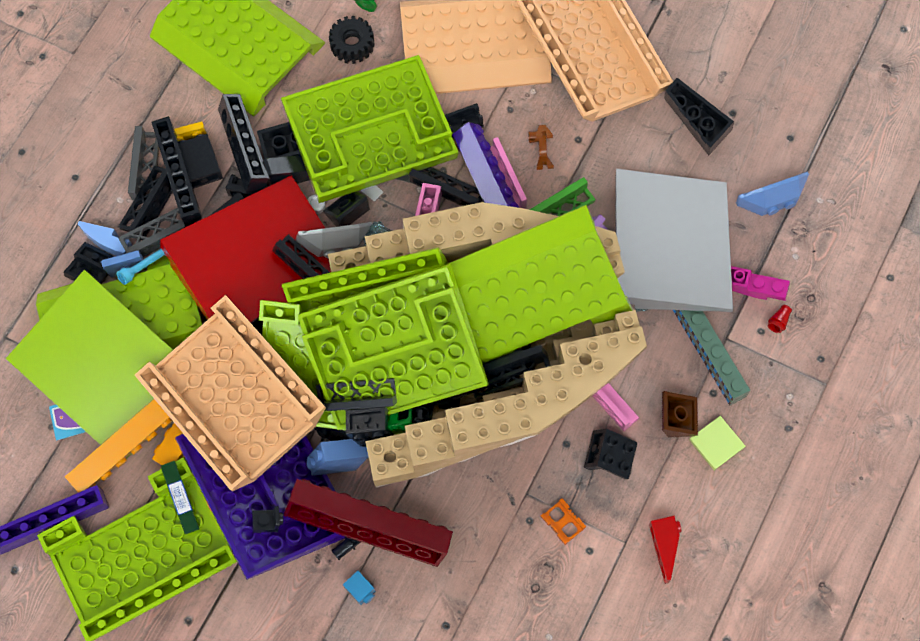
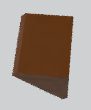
(679, 415)

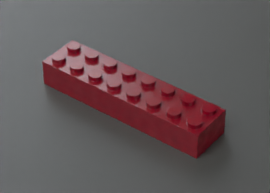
(368, 523)

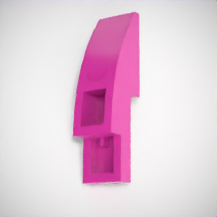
(758, 285)

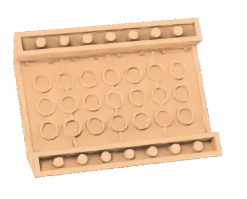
(473, 44)
(598, 53)
(233, 396)

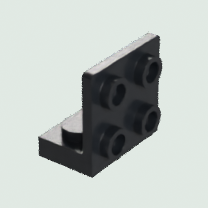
(367, 424)
(610, 453)

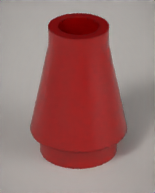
(779, 320)

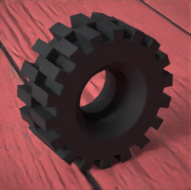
(351, 28)

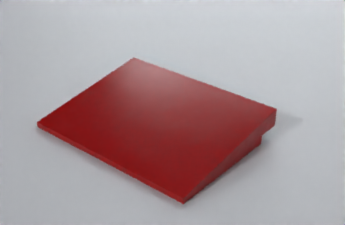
(234, 248)

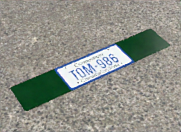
(179, 497)

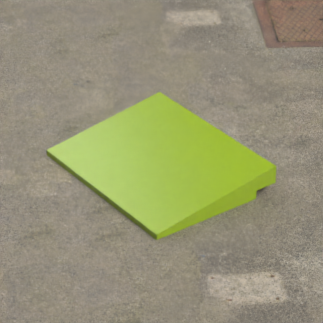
(369, 128)
(400, 332)
(88, 357)

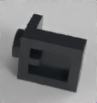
(267, 520)

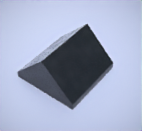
(347, 209)

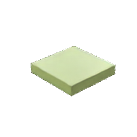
(717, 443)

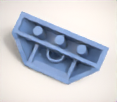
(774, 196)

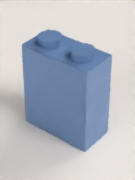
(336, 457)

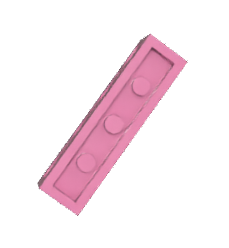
(510, 177)
(615, 407)

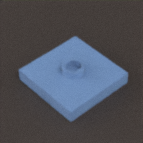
(116, 263)

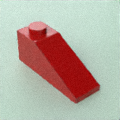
(665, 539)

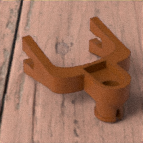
(540, 137)

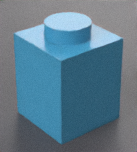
(360, 588)

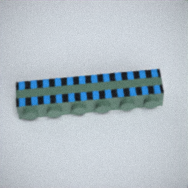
(713, 355)

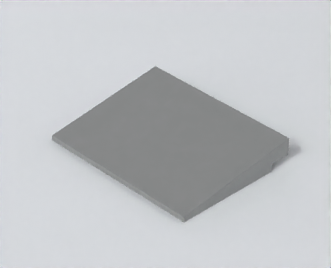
(673, 241)

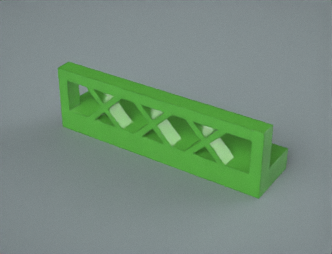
(566, 196)

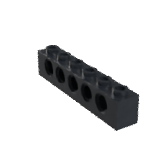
(243, 143)
(177, 171)

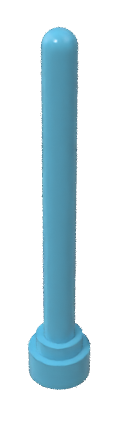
(126, 275)

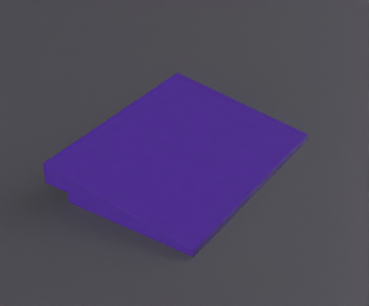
(233, 509)

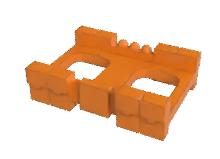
(567, 518)

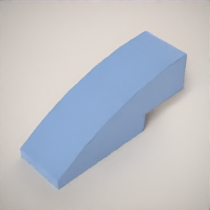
(104, 237)

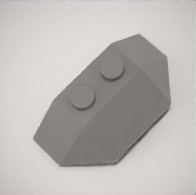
(334, 239)

